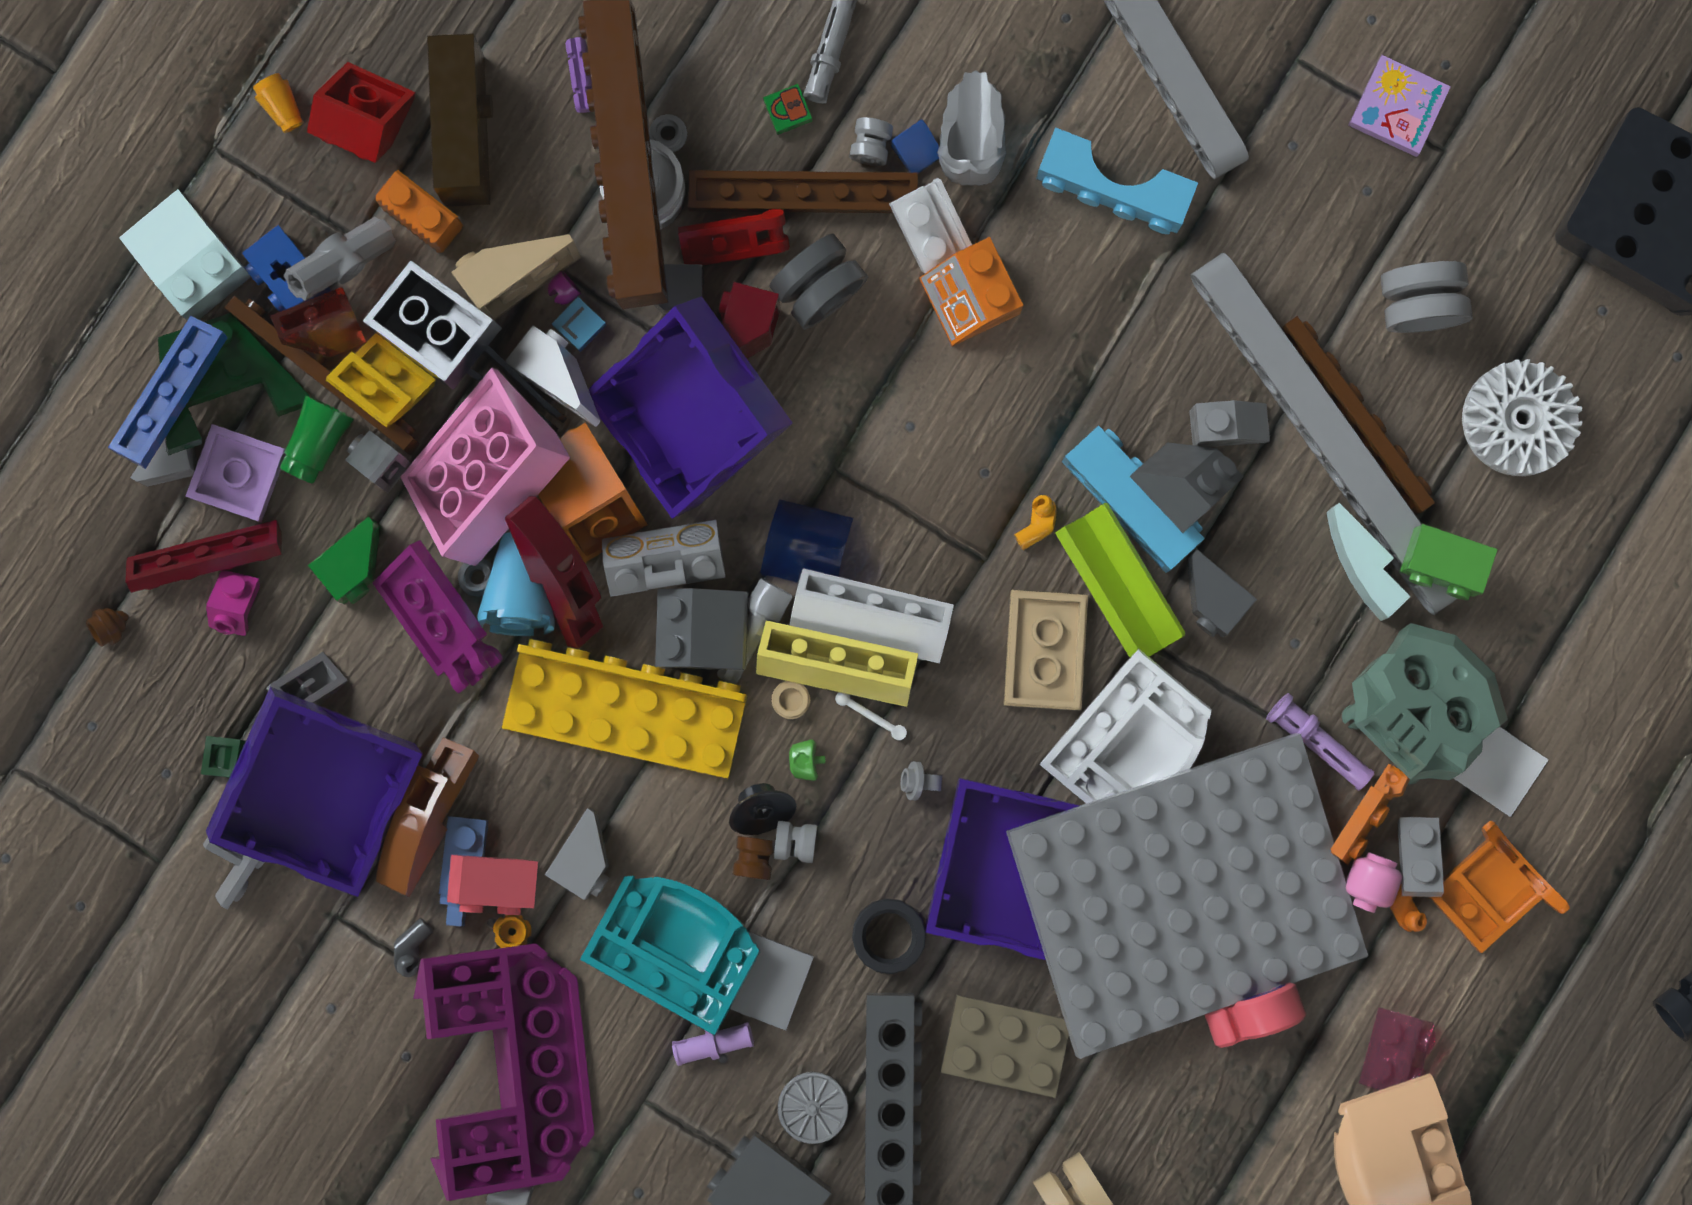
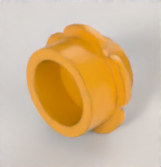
(501, 930)

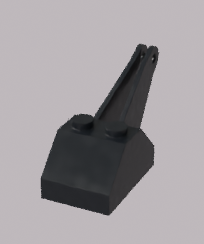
(441, 331)

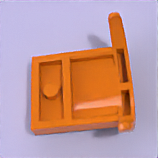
(1493, 890)

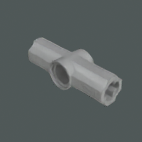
(339, 258)

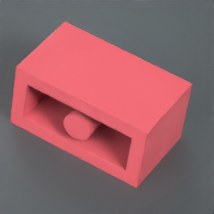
(492, 882)

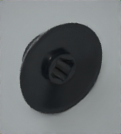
(761, 809)

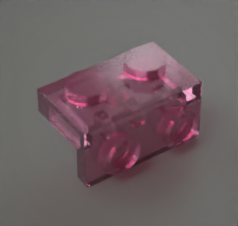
(1396, 1049)

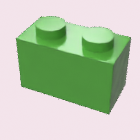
(1448, 562)

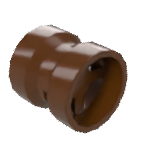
(754, 858)

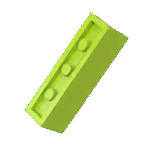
(1120, 582)

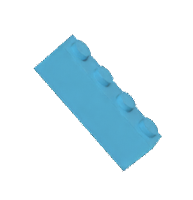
(1106, 475)

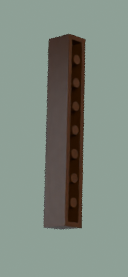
(624, 153)

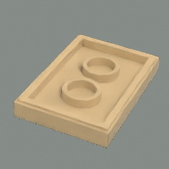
(1045, 650)

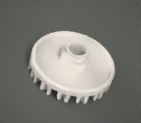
(1543, 402)

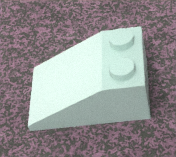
(184, 257)

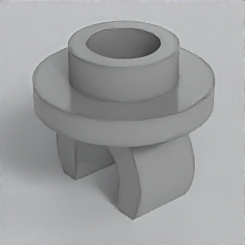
(914, 781)

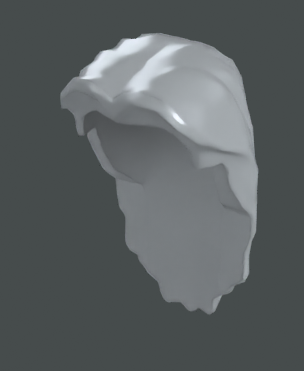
(973, 132)

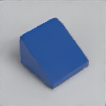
(916, 147)

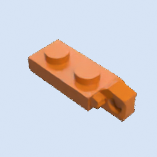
(1369, 813)

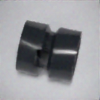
(1676, 1008)

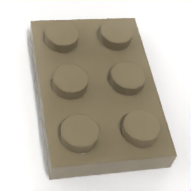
(1005, 1046)

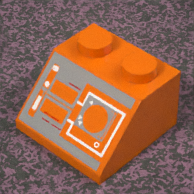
(971, 292)

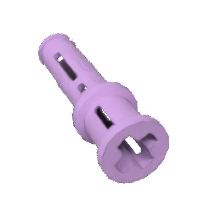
(1296, 720)

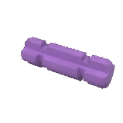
(579, 80)

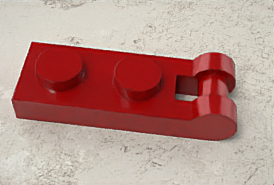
(733, 238)

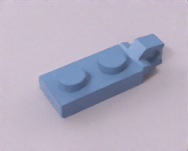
(465, 838)

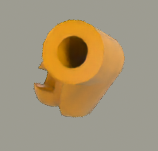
(1042, 522)

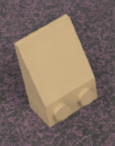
(509, 273)

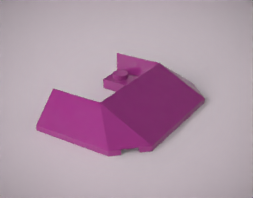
(538, 1061)

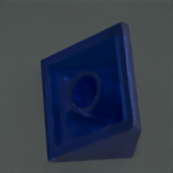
(806, 540)

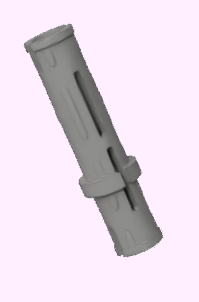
(826, 60)

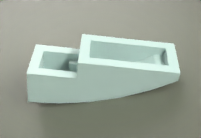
(1364, 563)

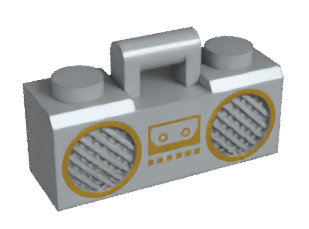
(663, 558)

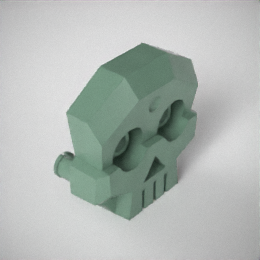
(1414, 719)

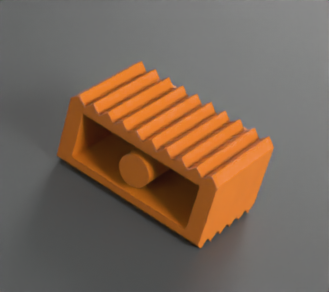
(419, 211)

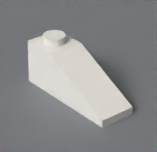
(555, 371)

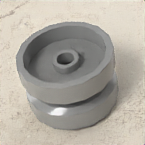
(1426, 297)

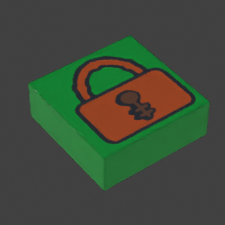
(787, 109)

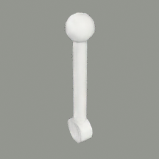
(897, 732)

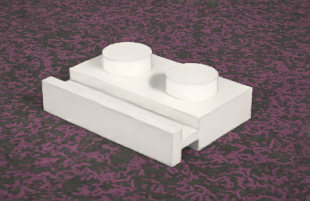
(930, 224)

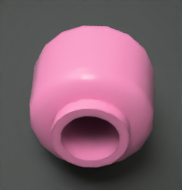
(1373, 882)

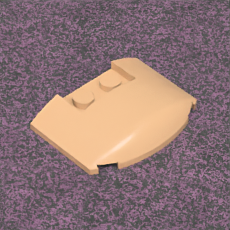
(1398, 1148)

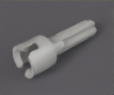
(764, 604)

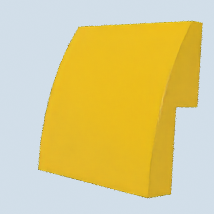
(381, 380)

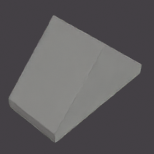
(167, 468)
(312, 681)

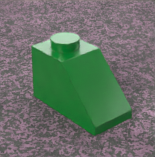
(350, 563)

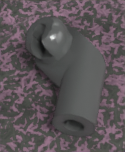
(407, 948)

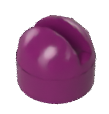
(567, 289)

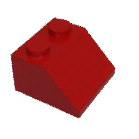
(359, 112)

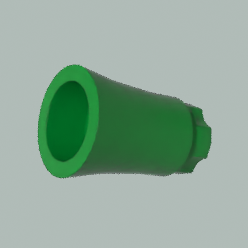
(314, 439)

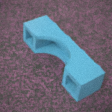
(1071, 168)

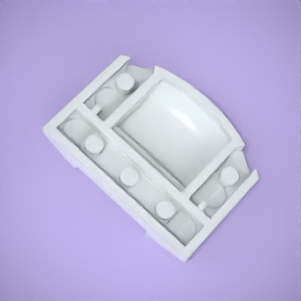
(1130, 733)

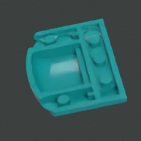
(674, 948)

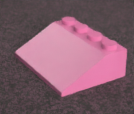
(482, 469)

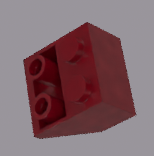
(750, 317)

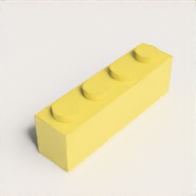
(836, 663)

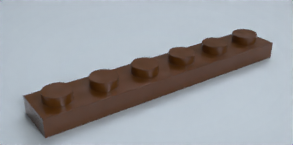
(797, 191)
(252, 316)
(1368, 427)

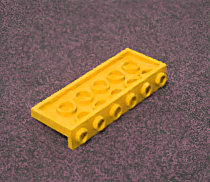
(625, 709)

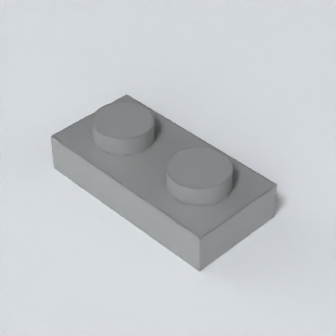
(1420, 857)

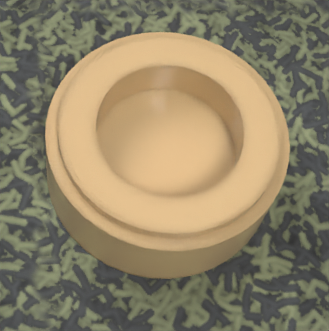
(790, 700)

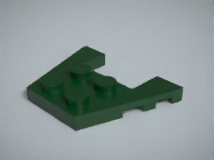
(237, 366)

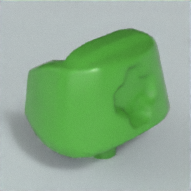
(803, 760)

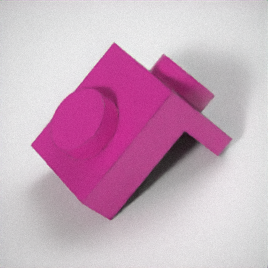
(231, 602)

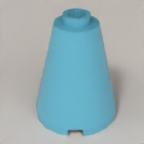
(510, 599)

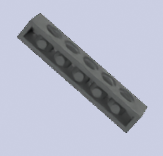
(881, 1011)

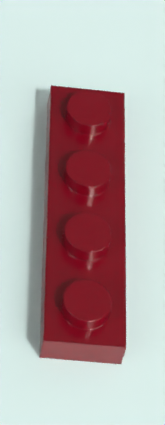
(203, 556)

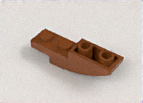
(419, 817)

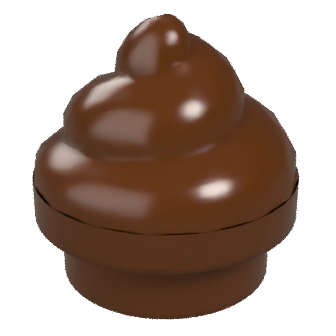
(107, 626)

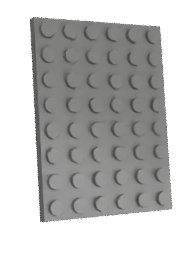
(1187, 894)

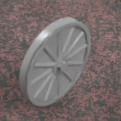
(812, 1107)

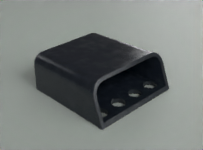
(1638, 210)

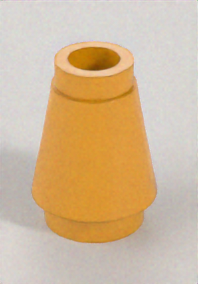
(278, 101)

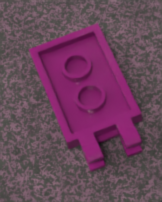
(436, 617)

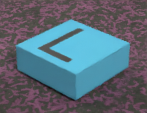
(579, 324)

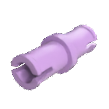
(712, 1045)

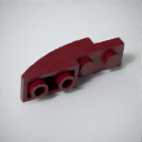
(558, 566)

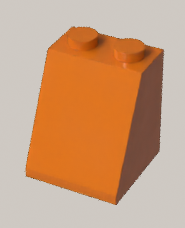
(589, 496)

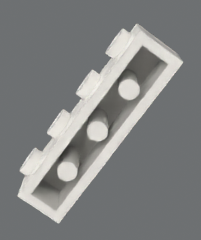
(829, 607)

